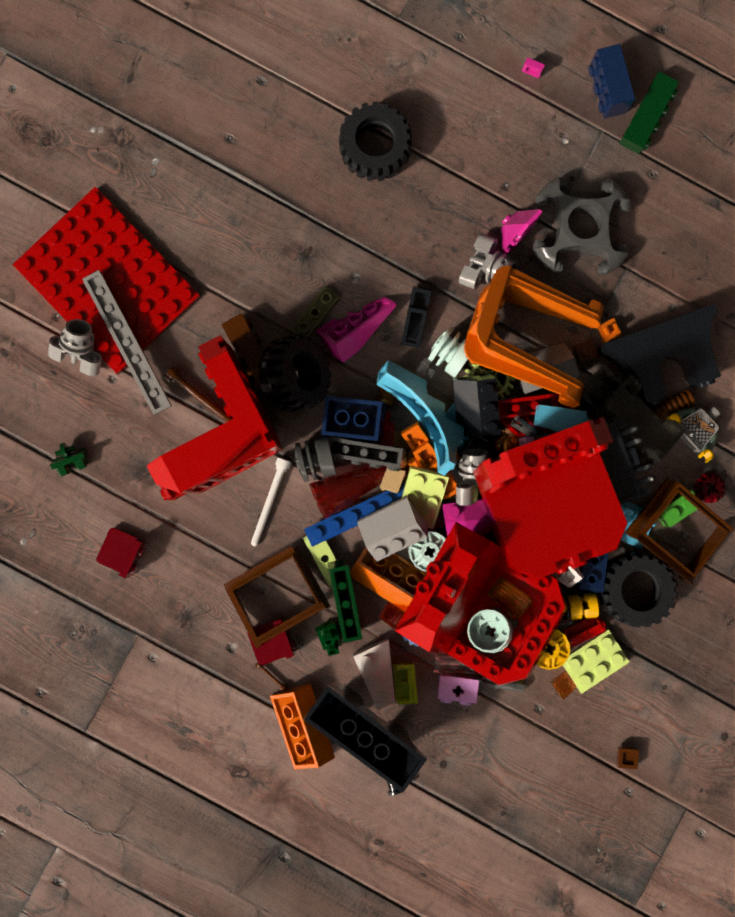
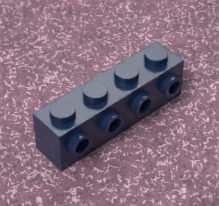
(594, 574)

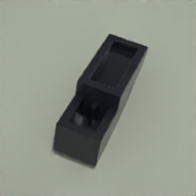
(416, 316)

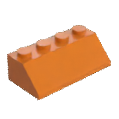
(389, 577)
(304, 743)

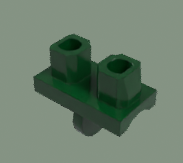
(61, 463)
(329, 637)

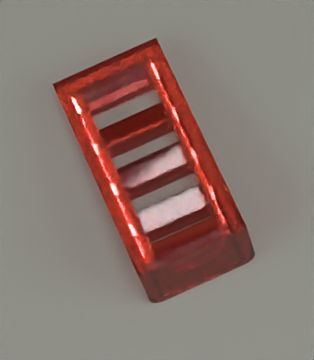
(388, 614)

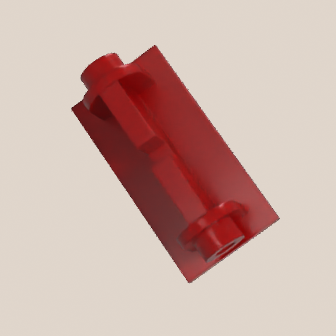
(584, 630)

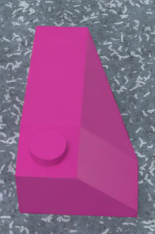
(517, 228)
(349, 334)
(470, 516)

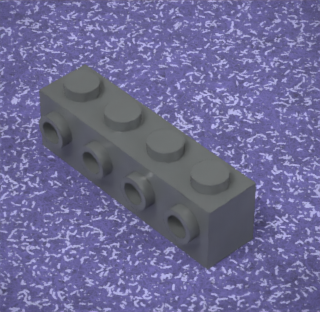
(368, 452)

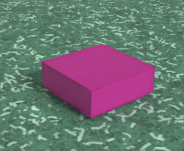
(533, 67)

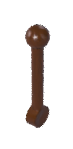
(283, 687)

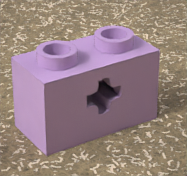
(467, 684)

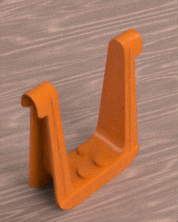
(490, 351)

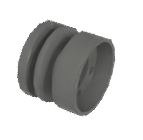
(315, 459)

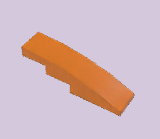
(425, 454)

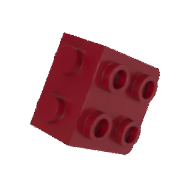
(121, 552)
(275, 648)

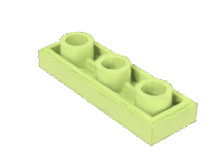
(317, 552)

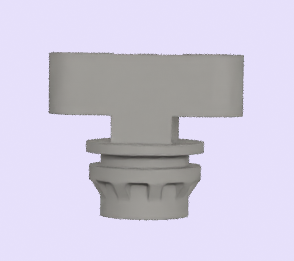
(484, 262)
(78, 343)
(468, 489)

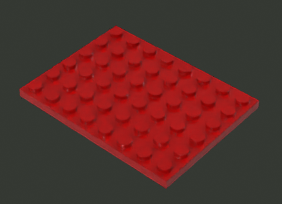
(102, 239)

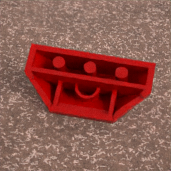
(525, 408)

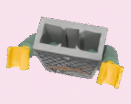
(699, 429)

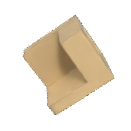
(393, 480)

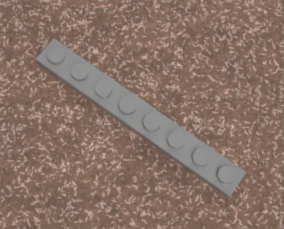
(127, 342)

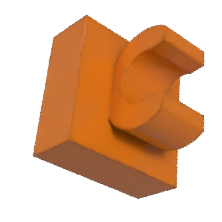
(609, 330)

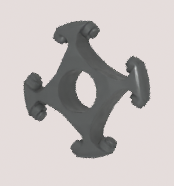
(598, 210)

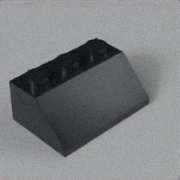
(477, 405)

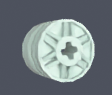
(450, 351)
(417, 550)
(478, 631)

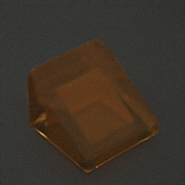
(563, 685)

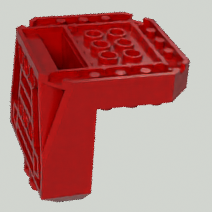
(226, 448)
(553, 501)
(458, 590)

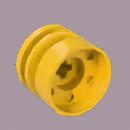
(558, 653)

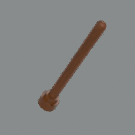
(173, 375)

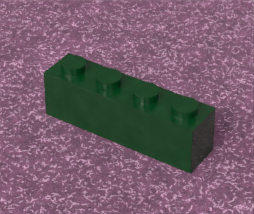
(648, 113)
(344, 600)

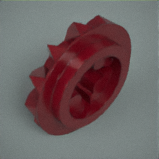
(701, 488)

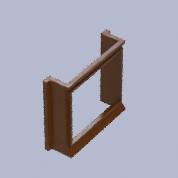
(653, 510)
(291, 552)

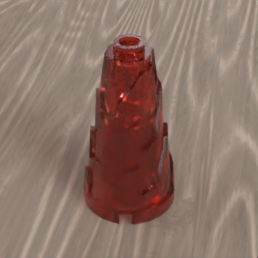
(339, 491)

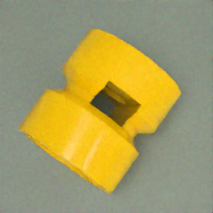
(576, 606)

